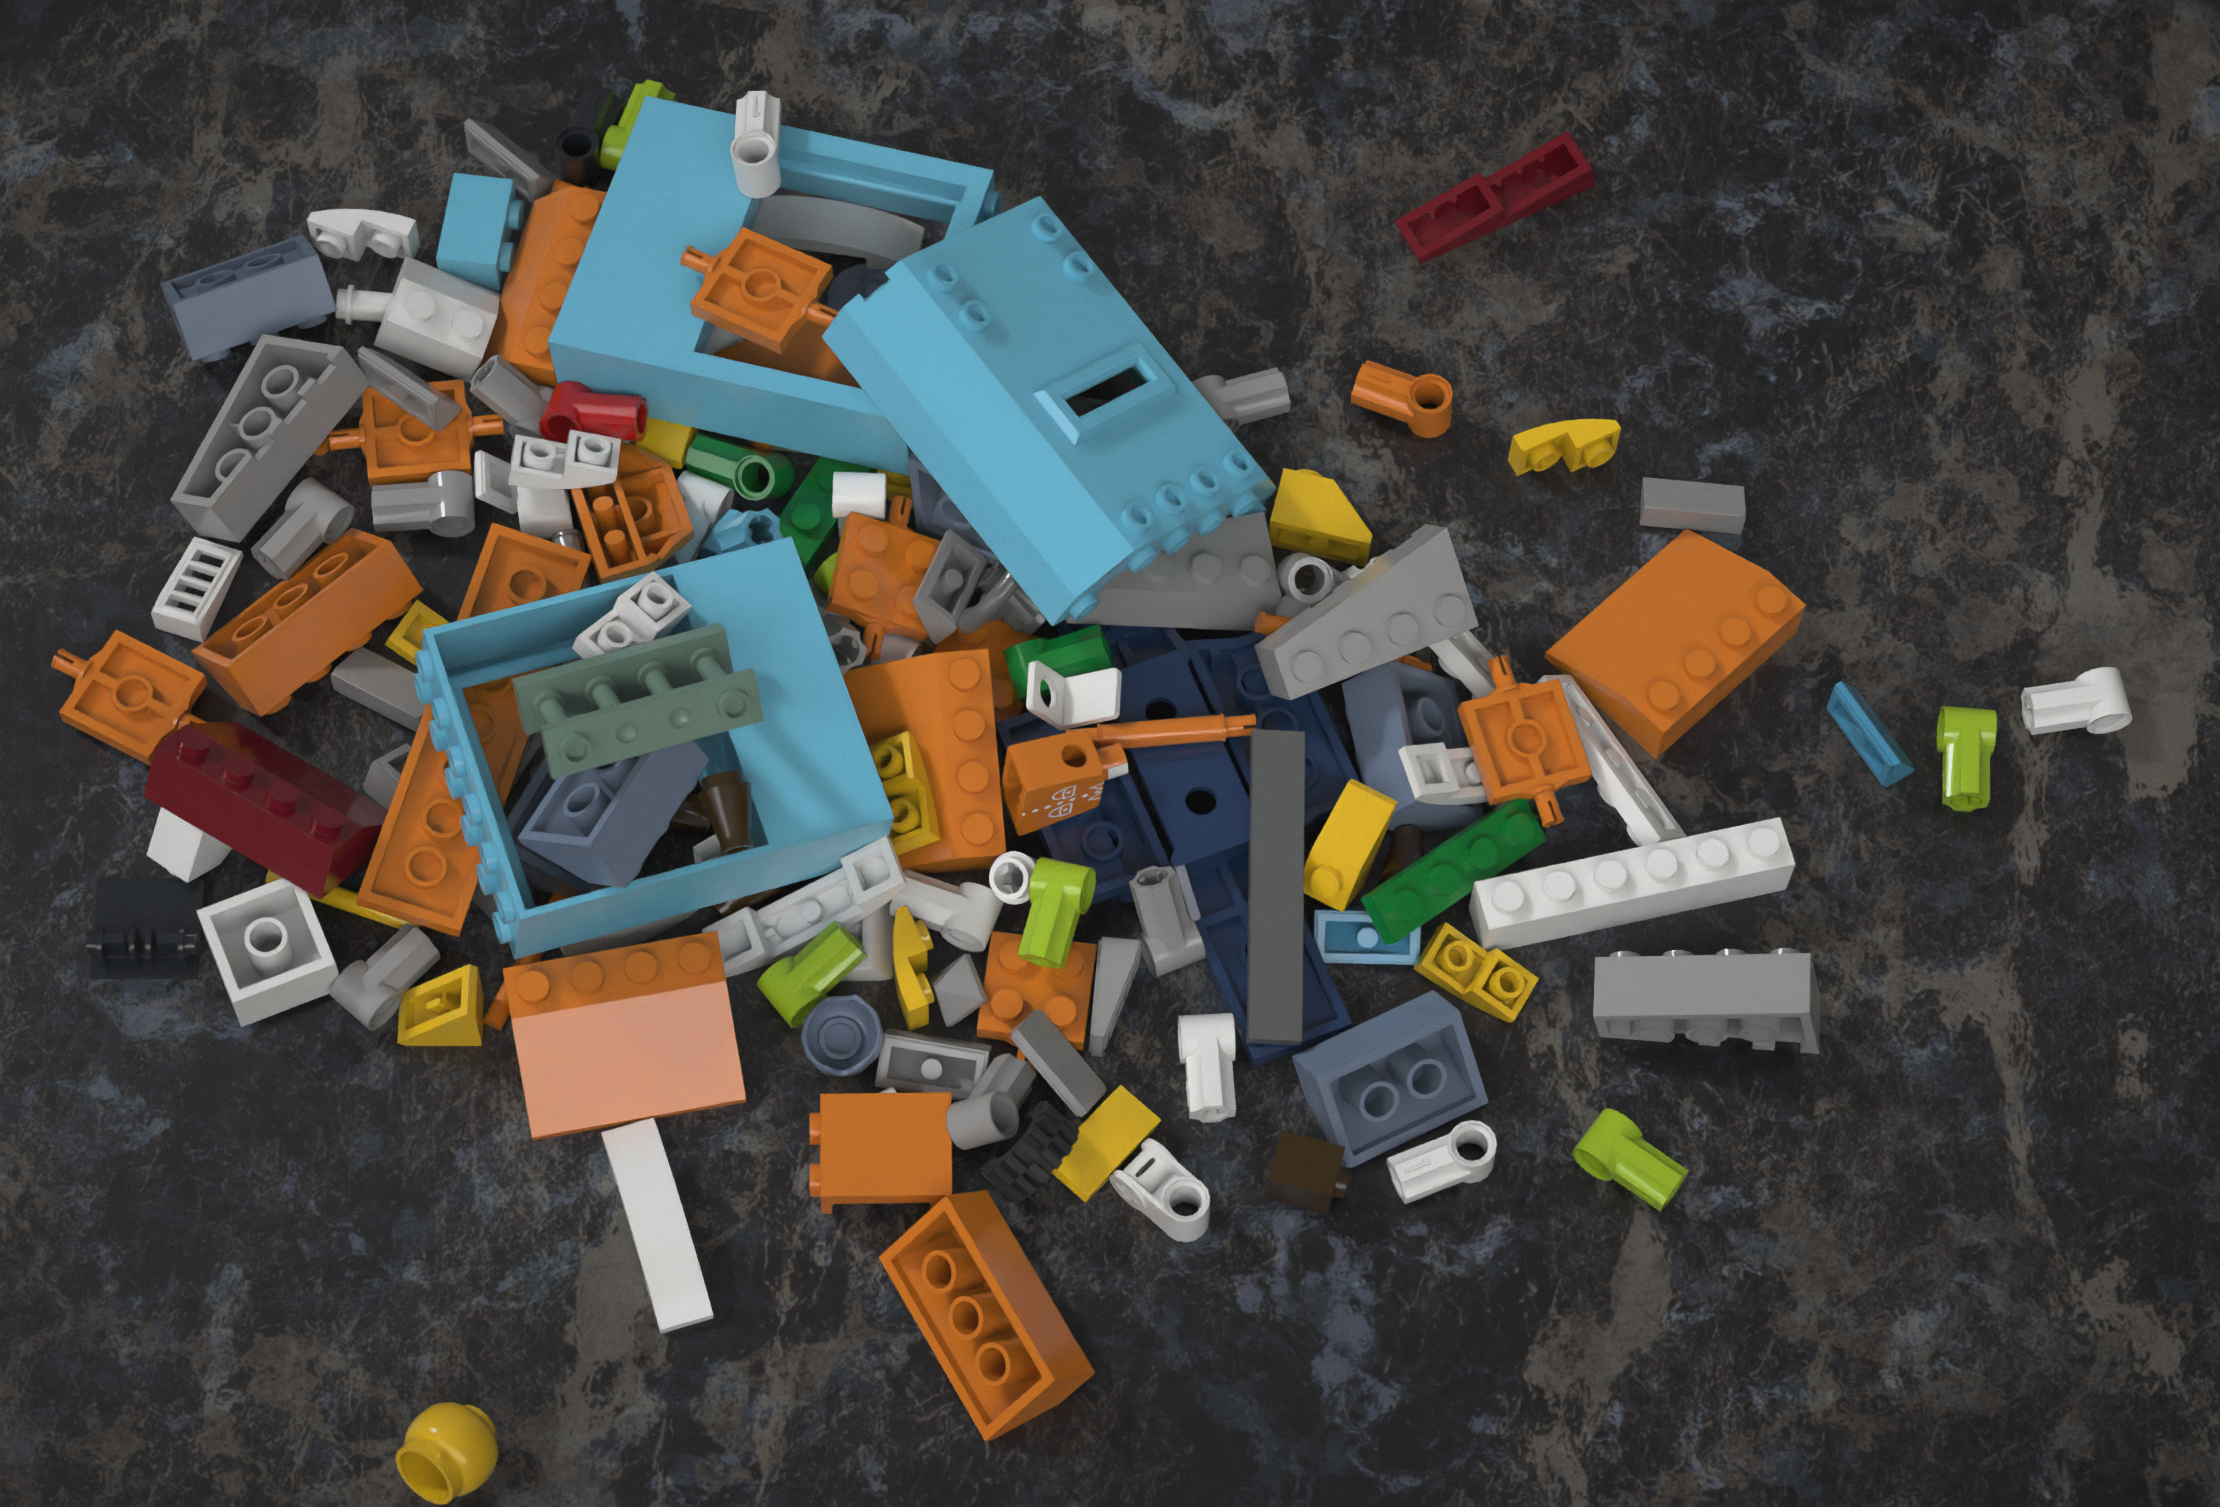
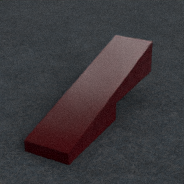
(1488, 204)

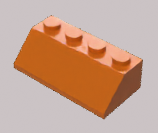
(540, 280)
(309, 621)
(985, 1313)

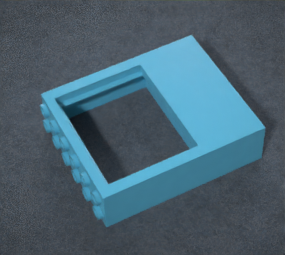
(630, 299)
(806, 761)

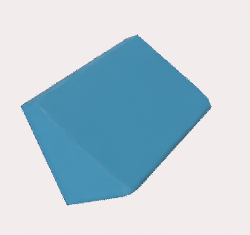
(1868, 735)
(1355, 940)

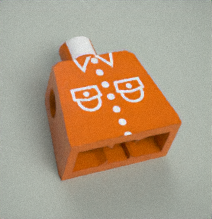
(1057, 778)

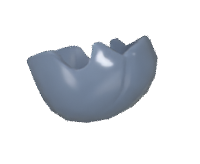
(842, 1035)

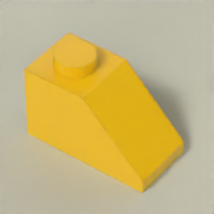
(1317, 519)
(1348, 845)

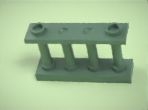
(637, 700)

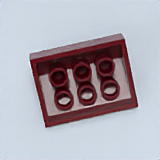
(265, 803)

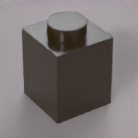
(1307, 1173)

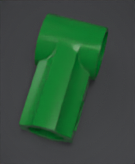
(739, 466)
(1067, 655)

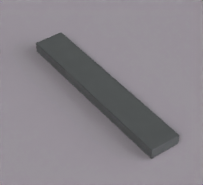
(1276, 887)

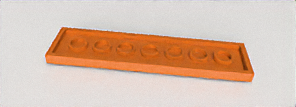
(421, 856)

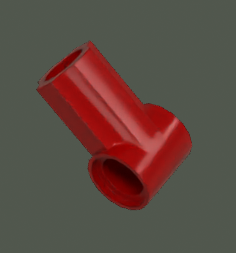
(580, 409)

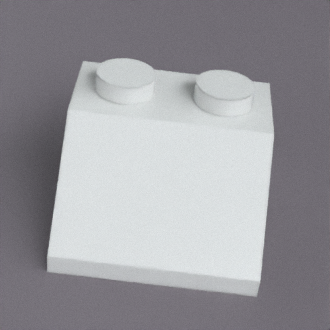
(438, 320)

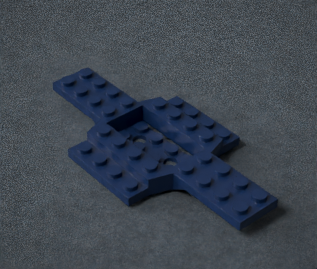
(1208, 848)

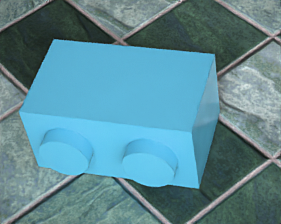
(479, 229)

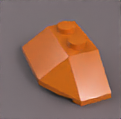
(636, 519)

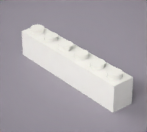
(1631, 885)

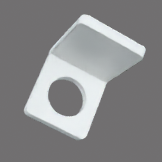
(1074, 699)

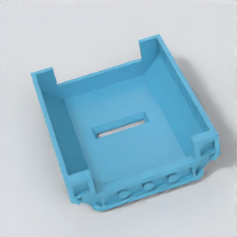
(974, 373)

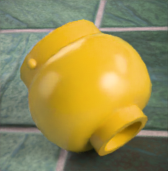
(448, 1452)

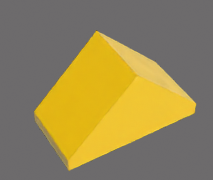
(443, 1011)

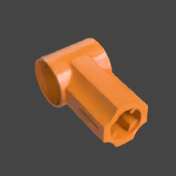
(1401, 396)

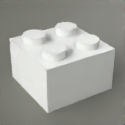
(269, 950)

